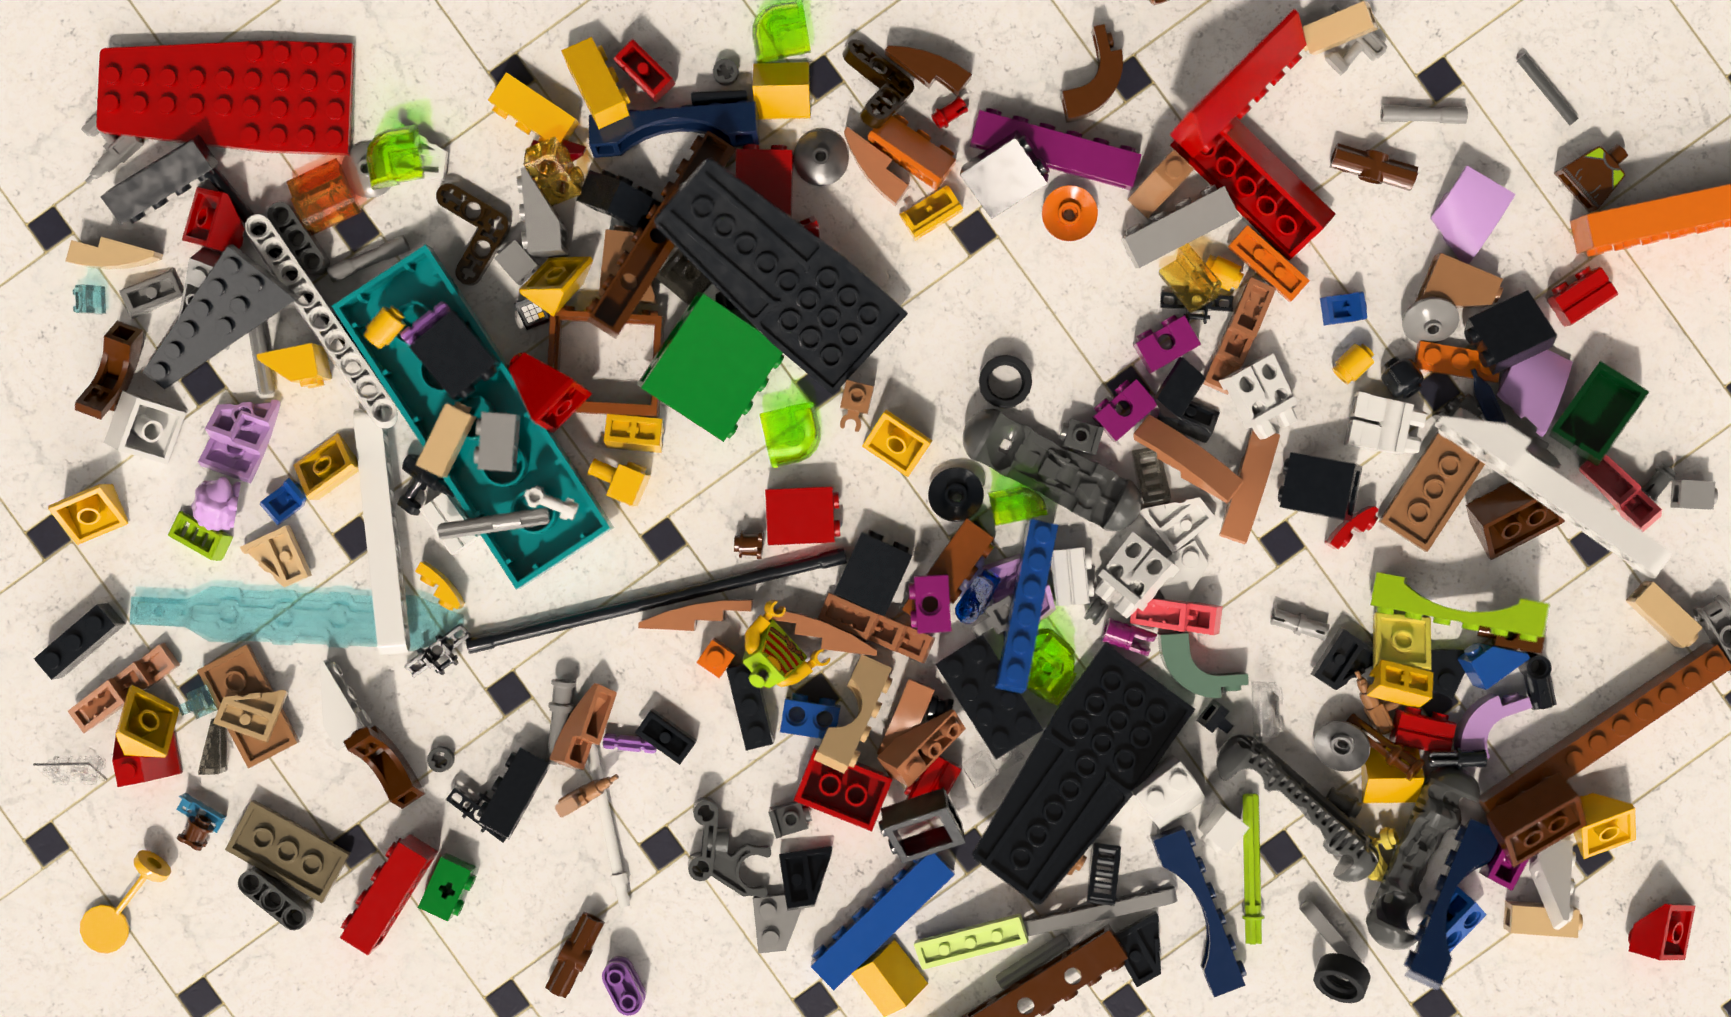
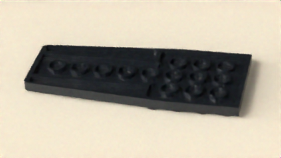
(779, 275)
(1080, 773)

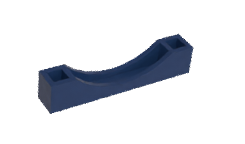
(731, 122)
(1432, 957)
(1218, 963)

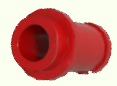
(949, 112)

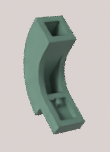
(1177, 659)

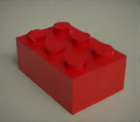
(848, 795)

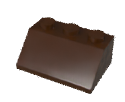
(1509, 519)
(1536, 818)

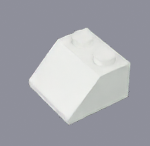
(144, 428)

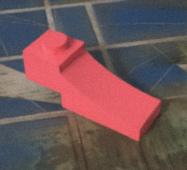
(1622, 492)
(1180, 616)

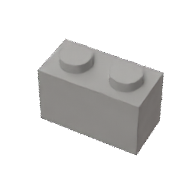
(497, 442)

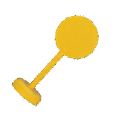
(105, 926)

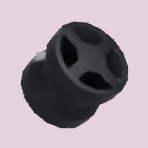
(938, 707)

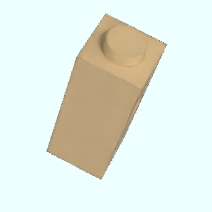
(1339, 28)
(446, 439)
(1664, 614)
(1533, 920)

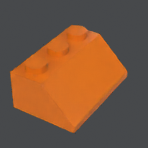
(913, 151)

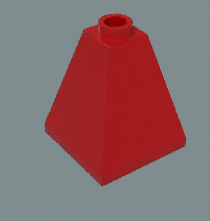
(546, 391)

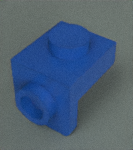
(1343, 308)
(284, 501)

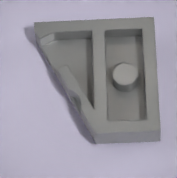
(773, 922)

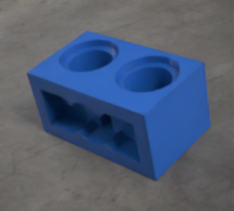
(809, 725)
(1461, 918)

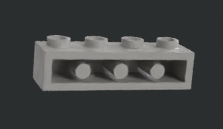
(1179, 227)

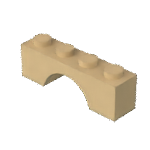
(840, 743)

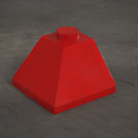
(213, 221)
(141, 769)
(1663, 932)

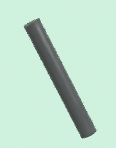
(1547, 89)

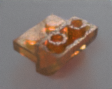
(323, 197)

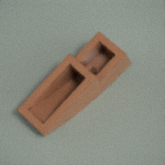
(875, 167)
(908, 711)
(584, 727)

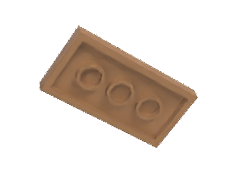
(1431, 492)
(242, 675)

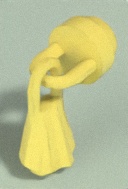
(1389, 839)

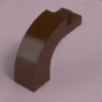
(1090, 98)
(117, 367)
(387, 763)

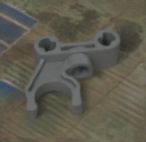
(714, 850)

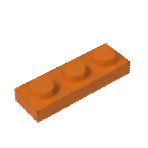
(1268, 263)
(1451, 361)

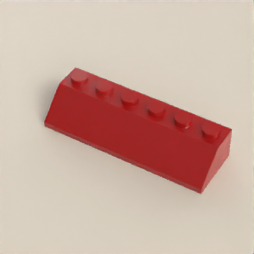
(1241, 86)
(1262, 189)

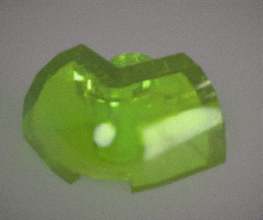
(780, 32)
(395, 157)
(791, 433)
(1016, 505)
(1051, 667)

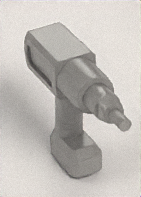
(1368, 43)
(117, 149)

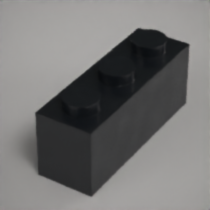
(79, 641)
(750, 708)
(513, 793)

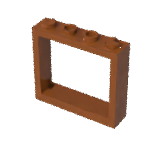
(647, 317)

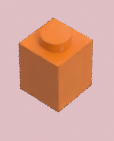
(716, 657)

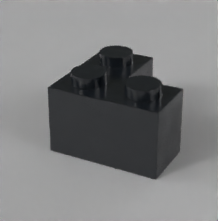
(617, 198)

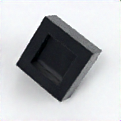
(1214, 717)

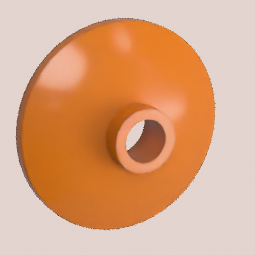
(1073, 199)

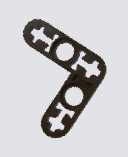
(896, 89)
(482, 222)

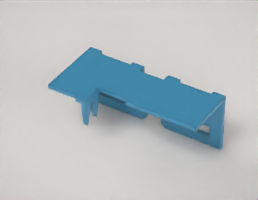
(194, 805)

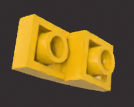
(446, 591)

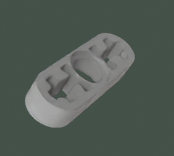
(1327, 931)

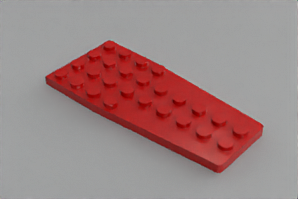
(231, 94)

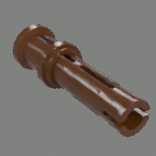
(1396, 753)

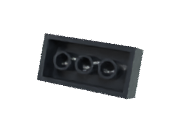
(997, 714)

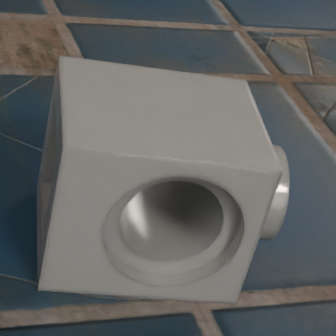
(516, 261)
(1693, 494)

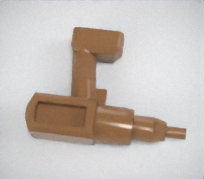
(1376, 708)
(583, 795)

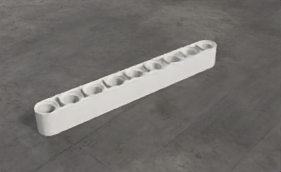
(317, 308)
(1583, 511)
(382, 534)

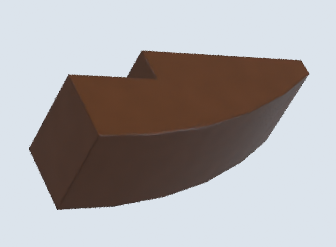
(929, 67)

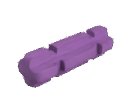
(424, 323)
(627, 743)

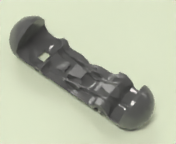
(1055, 472)
(1431, 818)
(1339, 831)

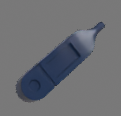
(1486, 398)

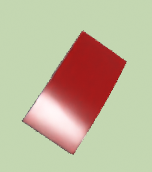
(1361, 521)

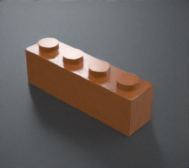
(958, 562)

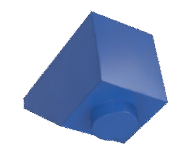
(1489, 663)

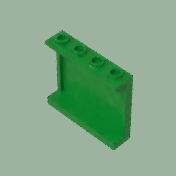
(711, 367)

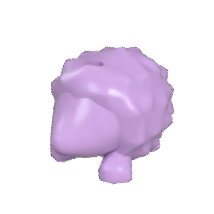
(216, 504)

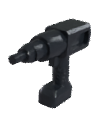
(421, 480)

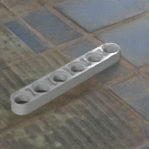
(1095, 912)

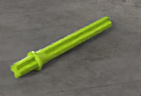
(1252, 870)

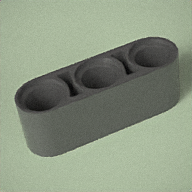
(289, 229)
(289, 899)

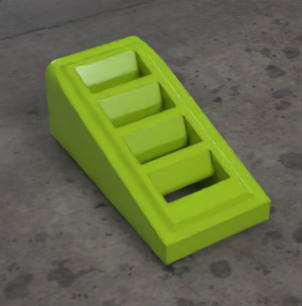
(215, 545)

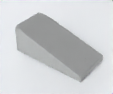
(151, 294)

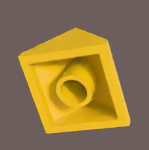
(782, 90)
(556, 282)
(897, 443)
(326, 467)
(90, 513)
(146, 724)
(1387, 783)
(890, 978)

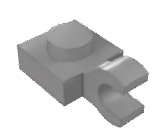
(997, 618)

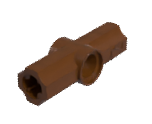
(1374, 167)
(574, 955)

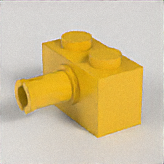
(625, 481)

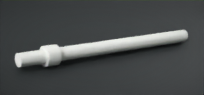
(618, 877)

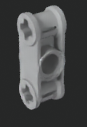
(1715, 620)

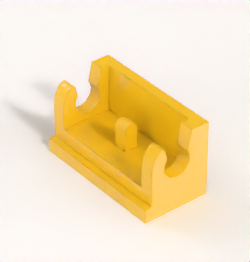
(931, 212)
(633, 433)
(1401, 684)

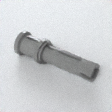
(560, 708)

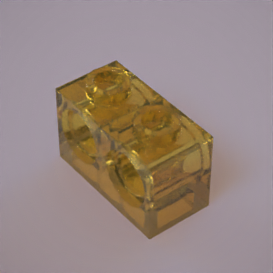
(553, 171)

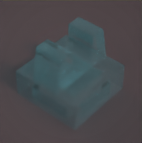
(89, 299)
(199, 702)

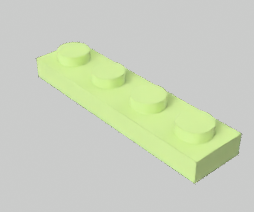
(971, 941)

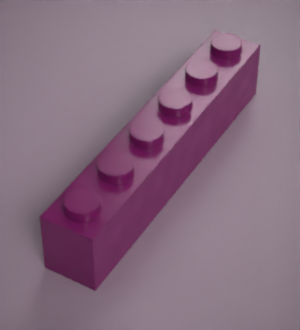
(1062, 151)

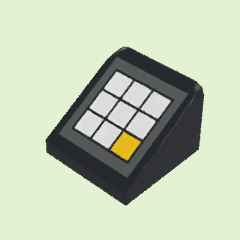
(531, 314)

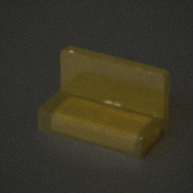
(1191, 279)

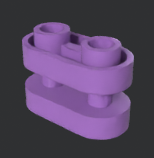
(624, 985)

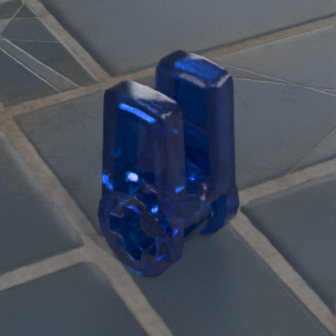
(977, 596)

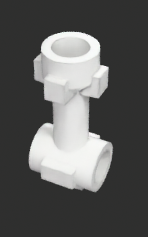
(538, 497)

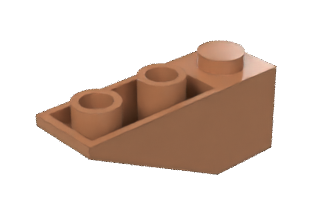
(917, 749)

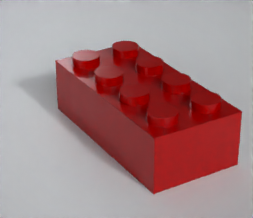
(388, 895)

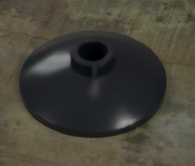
(953, 482)

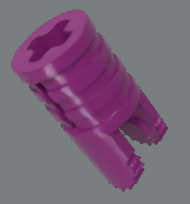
(1123, 634)

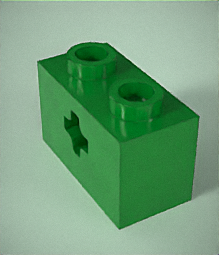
(436, 899)

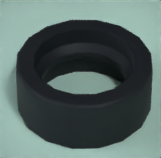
(1025, 377)
(1345, 967)

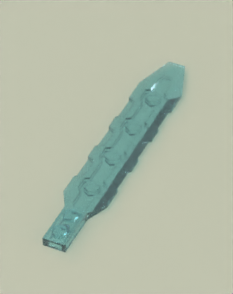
(289, 617)

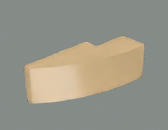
(110, 255)

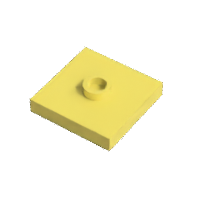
(1402, 640)

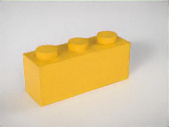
(596, 82)
(531, 110)

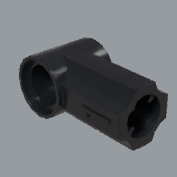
(1539, 683)

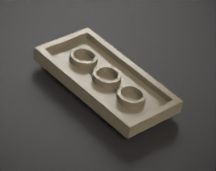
(287, 851)

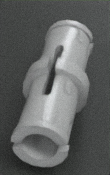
(1299, 624)

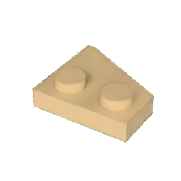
(280, 556)
(251, 713)

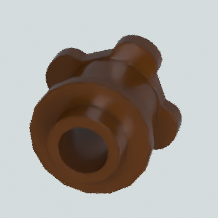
(749, 544)
(196, 832)

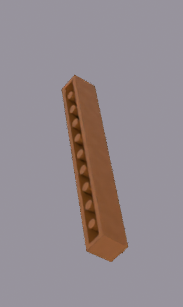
(1615, 723)

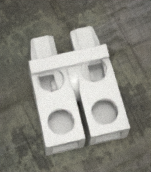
(1260, 395)
(1392, 428)
(1135, 573)

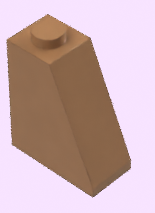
(1160, 184)
(615, 243)
(1460, 283)

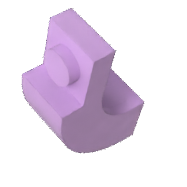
(1482, 715)

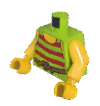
(773, 654)

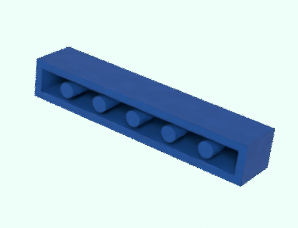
(1026, 606)
(880, 919)

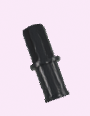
(1458, 758)

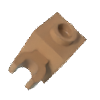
(855, 400)

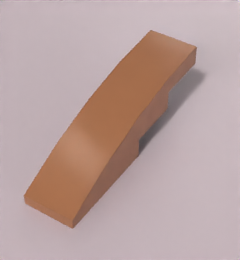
(1240, 332)
(1189, 458)
(1245, 503)
(686, 617)
(876, 628)
(832, 637)
(112, 693)

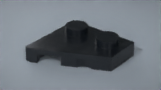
(1342, 659)
(1446, 671)
(803, 876)
(1143, 948)

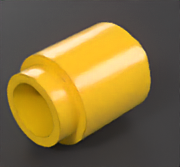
(1225, 271)
(384, 326)
(1353, 363)

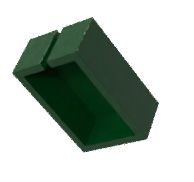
(1599, 413)

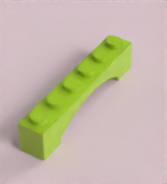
(1526, 618)

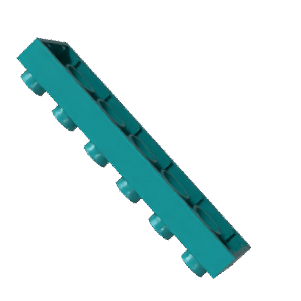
(523, 553)

